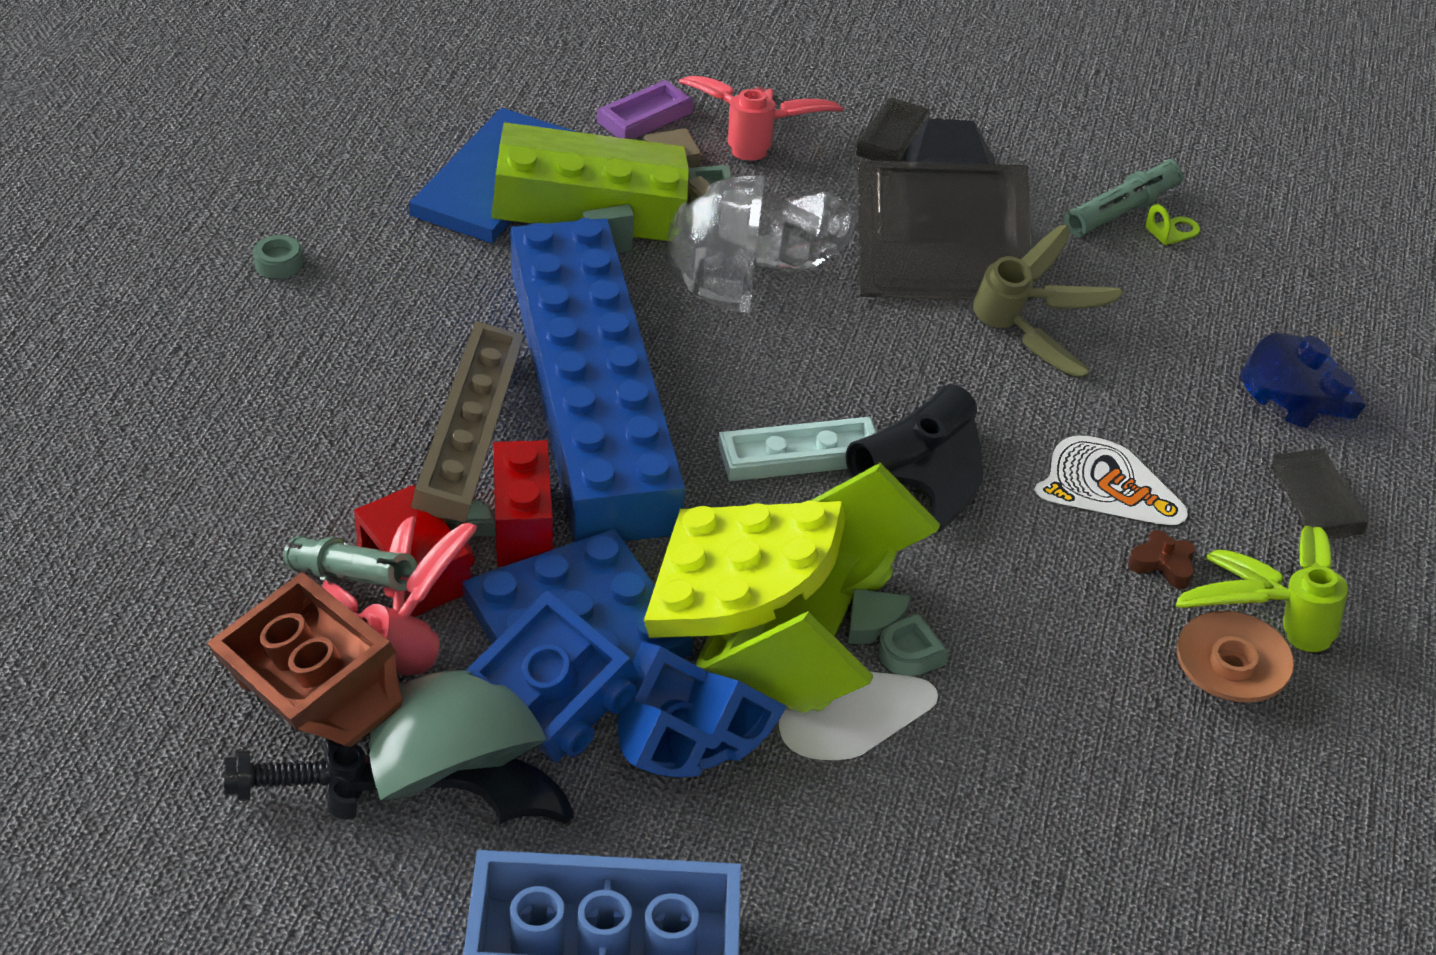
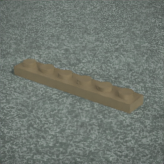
(467, 423)

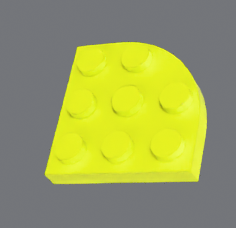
(740, 564)

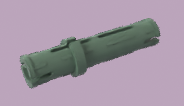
(1158, 179)
(337, 561)

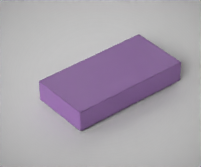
(645, 110)

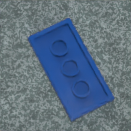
(464, 188)

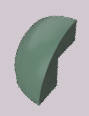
(448, 726)

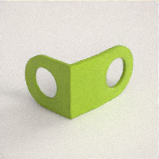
(1166, 230)

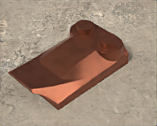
(313, 662)

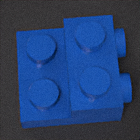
(560, 672)

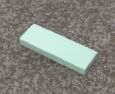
(790, 448)

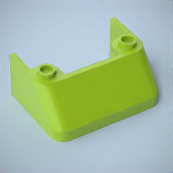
(797, 653)

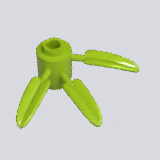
(1313, 598)

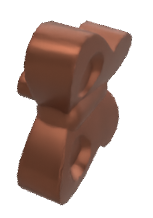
(1165, 555)

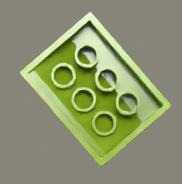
(562, 173)

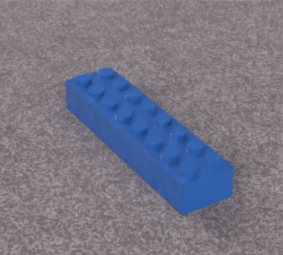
(595, 382)

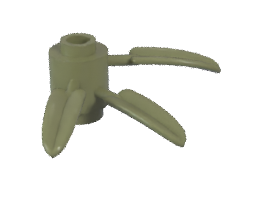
(1010, 284)

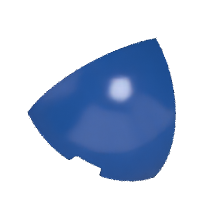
(689, 716)

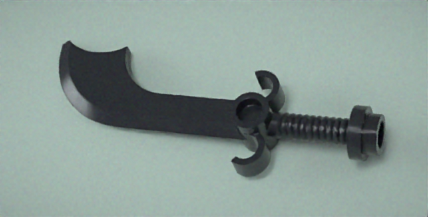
(510, 789)

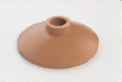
(1235, 656)

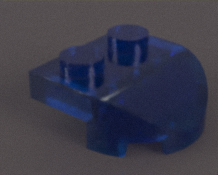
(1300, 378)

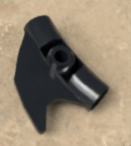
(930, 450)

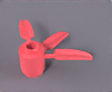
(754, 114)
(411, 637)

